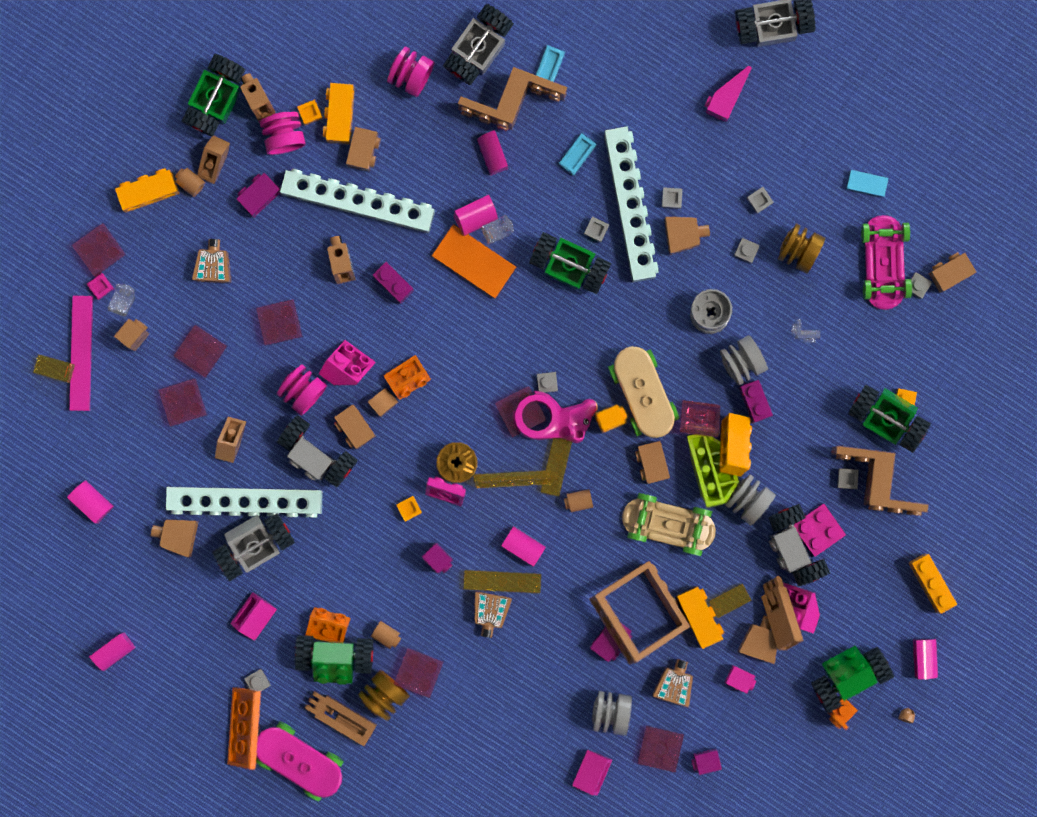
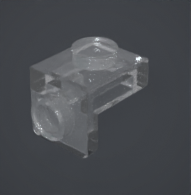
(497, 229)
(122, 299)
(808, 336)

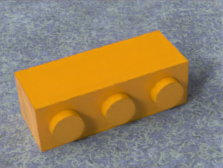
(339, 113)
(147, 190)
(610, 418)
(735, 444)
(932, 583)
(700, 617)

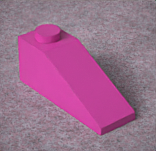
(725, 98)

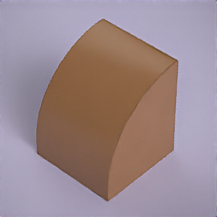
(383, 402)

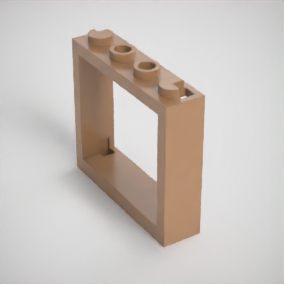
(614, 625)

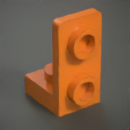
(842, 714)

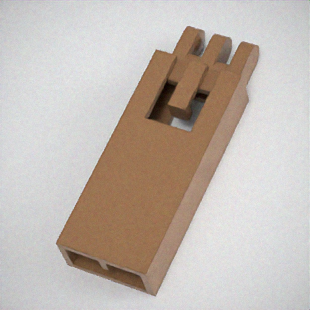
(781, 616)
(347, 722)

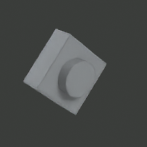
(672, 198)
(760, 200)
(596, 229)
(746, 250)
(919, 285)
(547, 382)
(847, 478)
(257, 681)

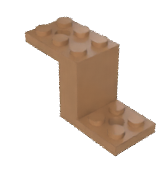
(512, 99)
(879, 480)

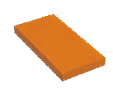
(474, 261)
(244, 728)

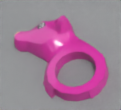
(565, 423)

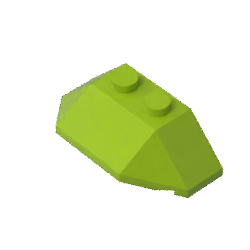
(705, 458)

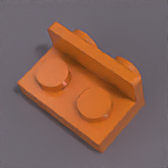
(407, 377)
(327, 626)

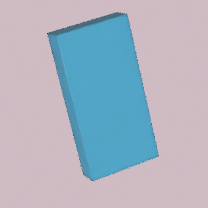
(550, 63)
(577, 154)
(867, 183)

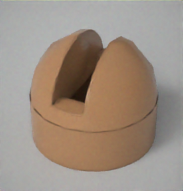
(907, 715)

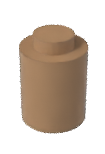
(189, 181)
(578, 501)
(386, 635)

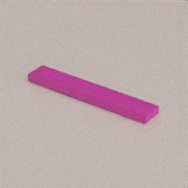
(81, 353)

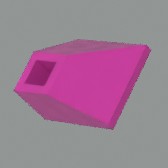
(346, 365)
(804, 607)

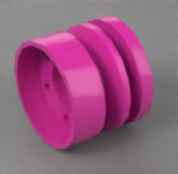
(410, 71)
(283, 137)
(302, 390)

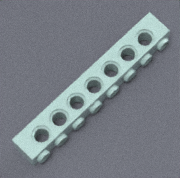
(613, 138)
(294, 177)
(176, 494)

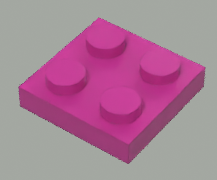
(450, 493)
(819, 530)

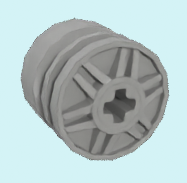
(711, 300)
(743, 360)
(750, 500)
(612, 713)

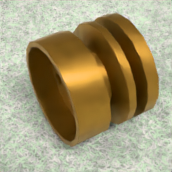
(801, 248)
(466, 456)
(383, 695)

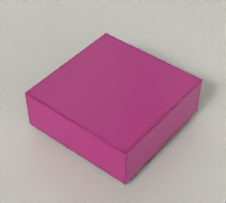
(100, 286)

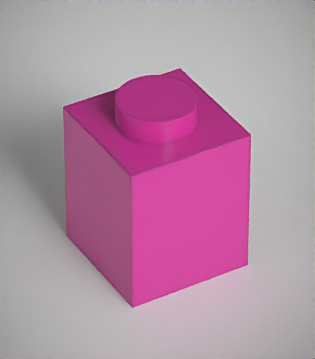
(740, 679)

